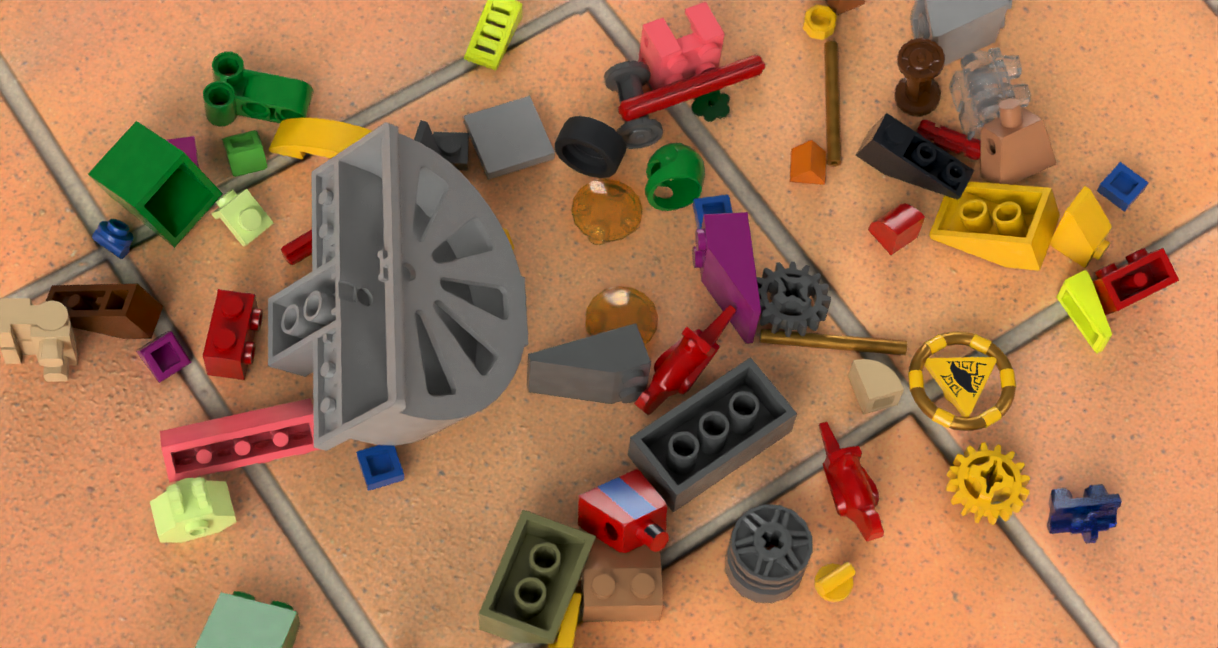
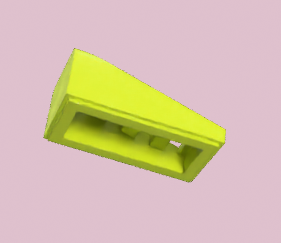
(503, 12)
(1084, 308)

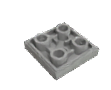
(509, 137)

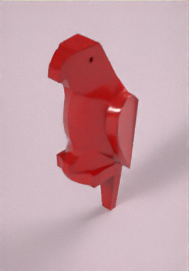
(683, 363)
(851, 486)

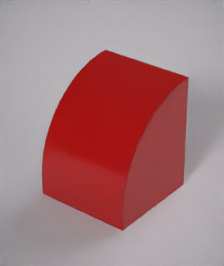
(897, 227)

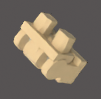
(38, 331)

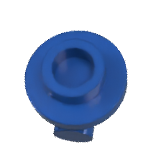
(114, 236)

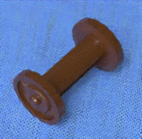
(920, 63)

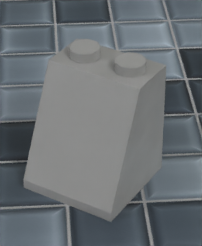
(959, 24)

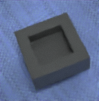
(453, 148)

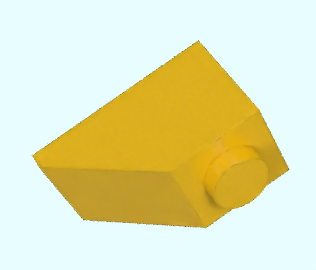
(1082, 230)

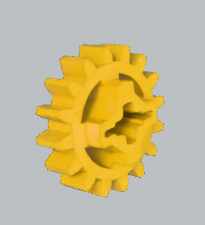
(971, 485)

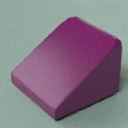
(164, 356)

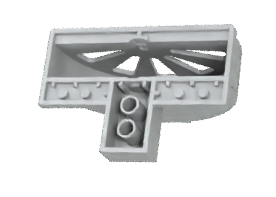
(407, 297)

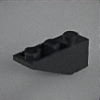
(913, 159)

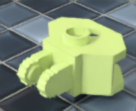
(192, 510)

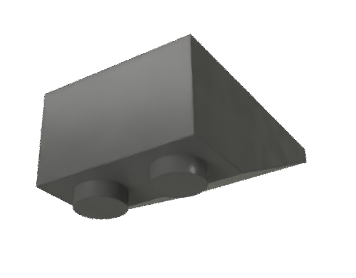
(594, 368)

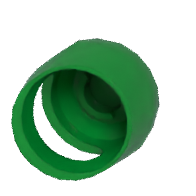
(676, 163)

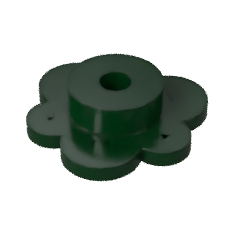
(711, 106)

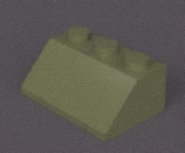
(535, 580)

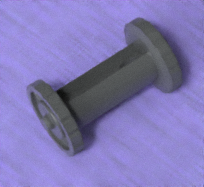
(628, 80)

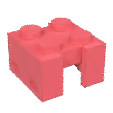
(684, 57)

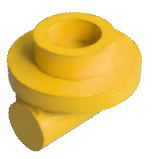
(834, 581)

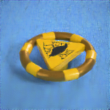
(961, 380)

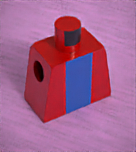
(625, 513)

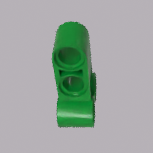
(252, 93)

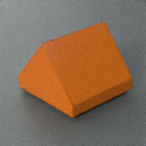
(808, 163)

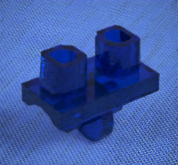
(1083, 515)

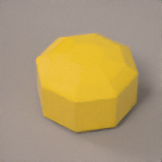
(819, 22)

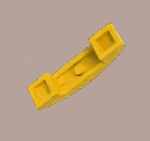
(314, 136)

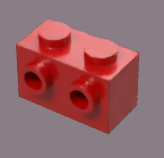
(1135, 280)
(231, 334)

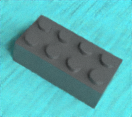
(711, 434)

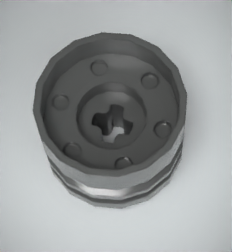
(762, 573)

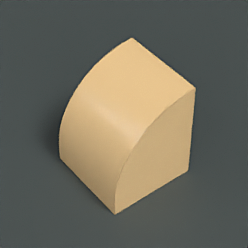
(874, 385)

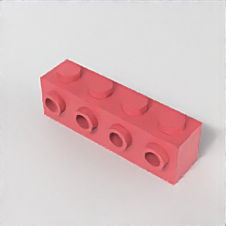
(238, 440)

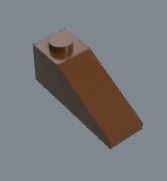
(110, 309)

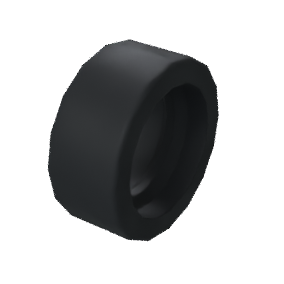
(590, 147)

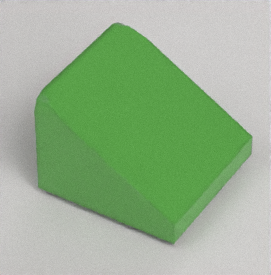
(245, 153)

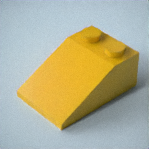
(999, 223)

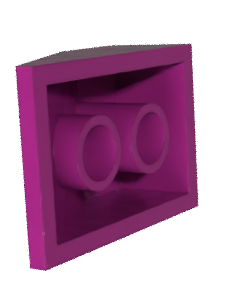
(728, 268)

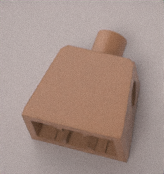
(1014, 145)

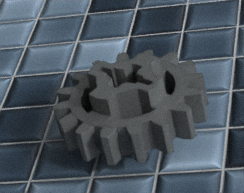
(790, 299)

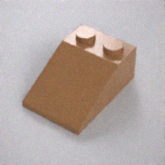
(621, 585)

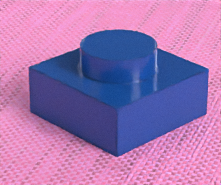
(1122, 186)
(710, 205)
(380, 466)

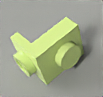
(242, 215)

